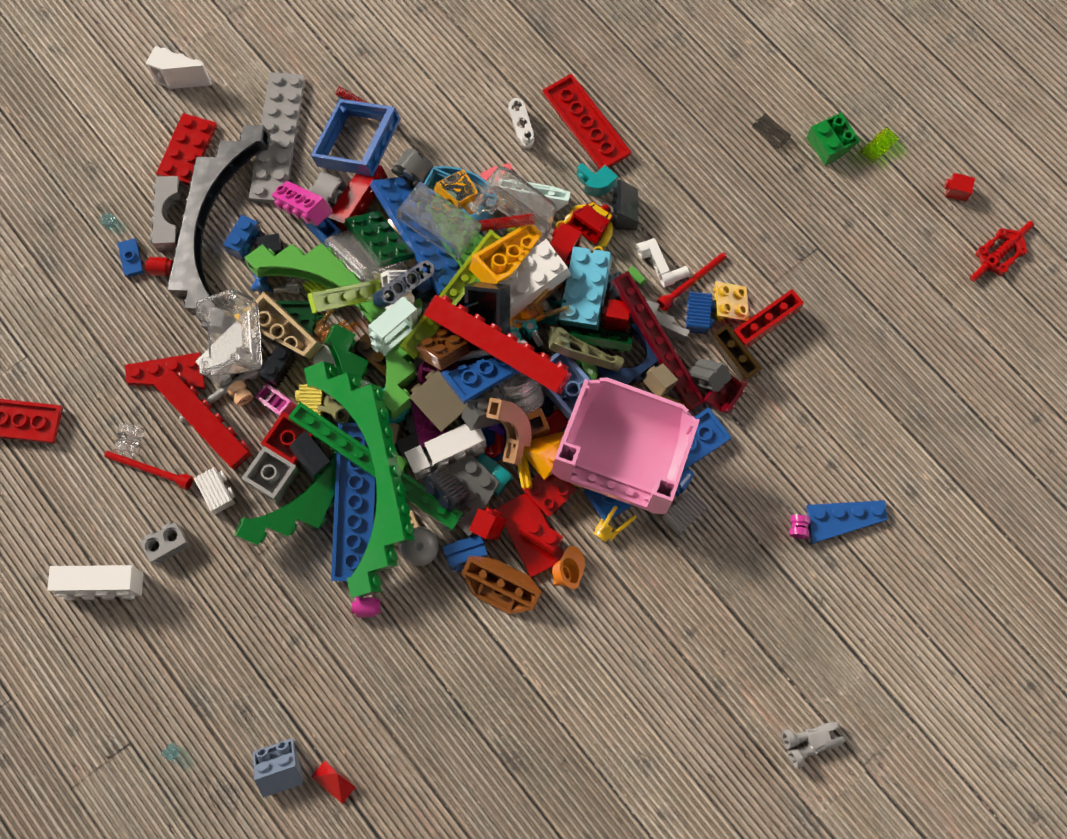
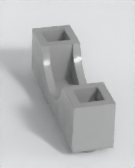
(167, 193)

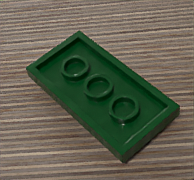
(379, 238)
(601, 338)

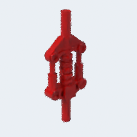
(991, 262)

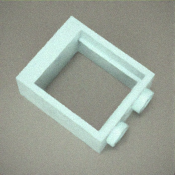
(393, 326)

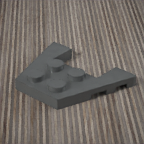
(478, 481)

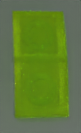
(879, 145)

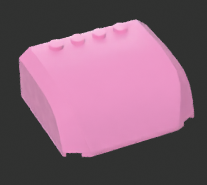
(626, 444)

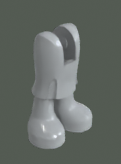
(817, 740)

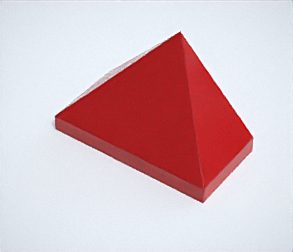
(333, 782)

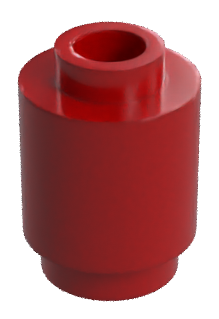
(158, 266)

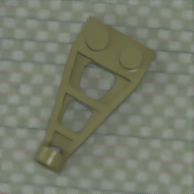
(560, 342)

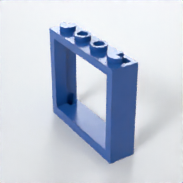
(377, 147)

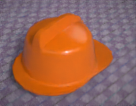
(569, 569)

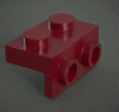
(724, 400)

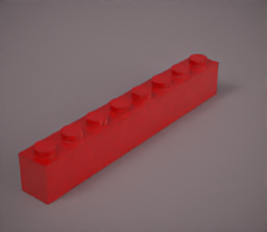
(498, 344)

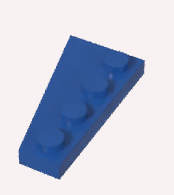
(477, 378)
(843, 518)

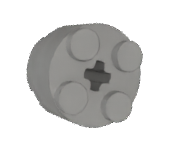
(329, 188)

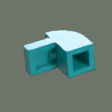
(598, 183)

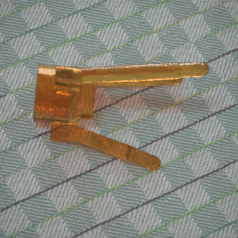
(535, 308)
(323, 329)

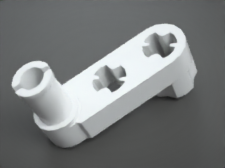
(519, 115)
(666, 277)

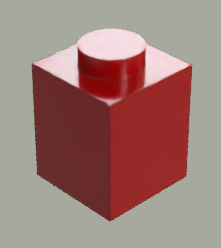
(959, 187)

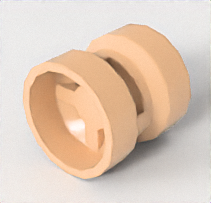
(240, 393)

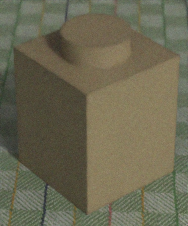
(660, 380)

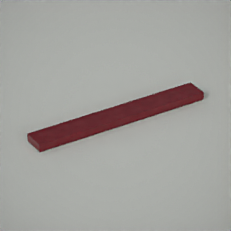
(657, 339)

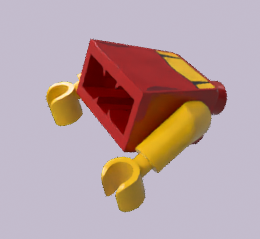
(592, 221)

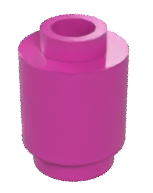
(366, 607)

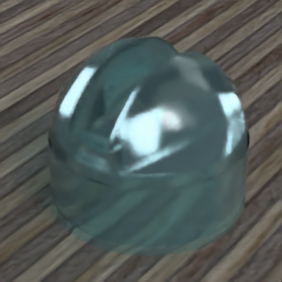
(108, 223)
(171, 751)

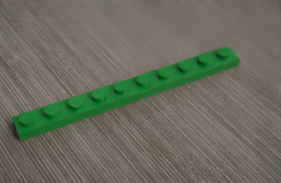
(361, 457)

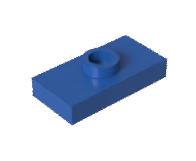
(130, 257)

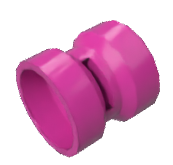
(799, 526)

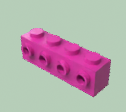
(301, 203)

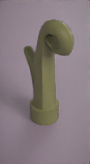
(338, 412)

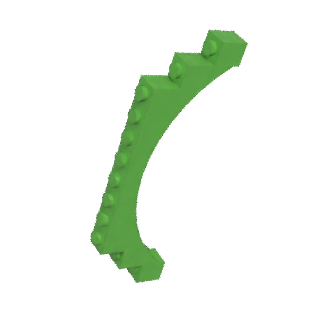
(325, 269)

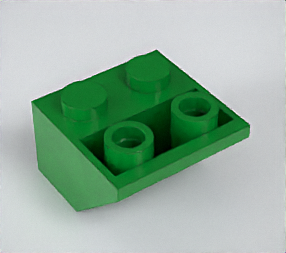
(832, 138)

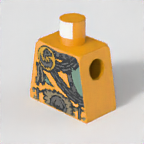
(458, 190)

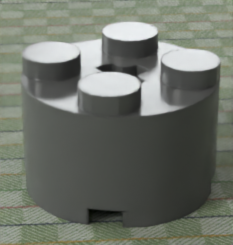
(412, 167)

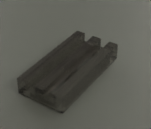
(774, 129)

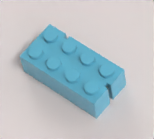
(586, 288)

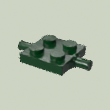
(302, 313)

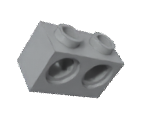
(166, 548)

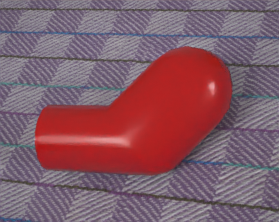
(496, 448)

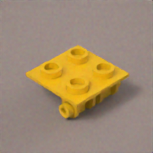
(730, 301)

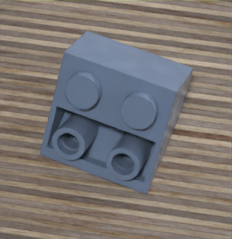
(277, 768)

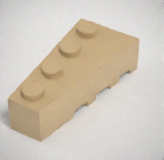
(283, 328)

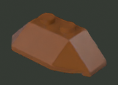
(500, 585)

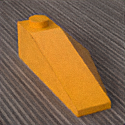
(505, 255)
(543, 453)

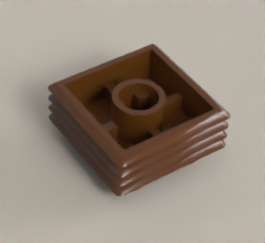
(442, 349)

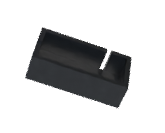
(491, 304)

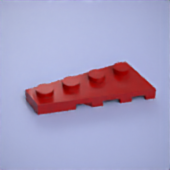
(150, 372)

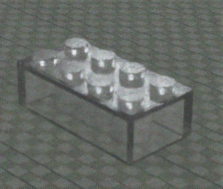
(438, 221)

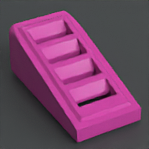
(286, 406)

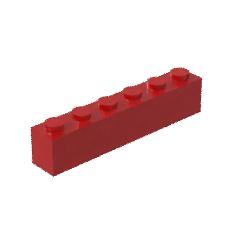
(200, 417)

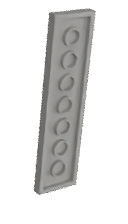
(281, 120)

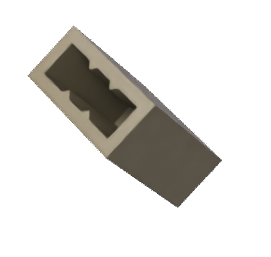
(437, 400)

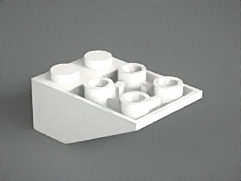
(176, 69)

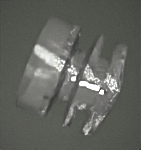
(522, 392)

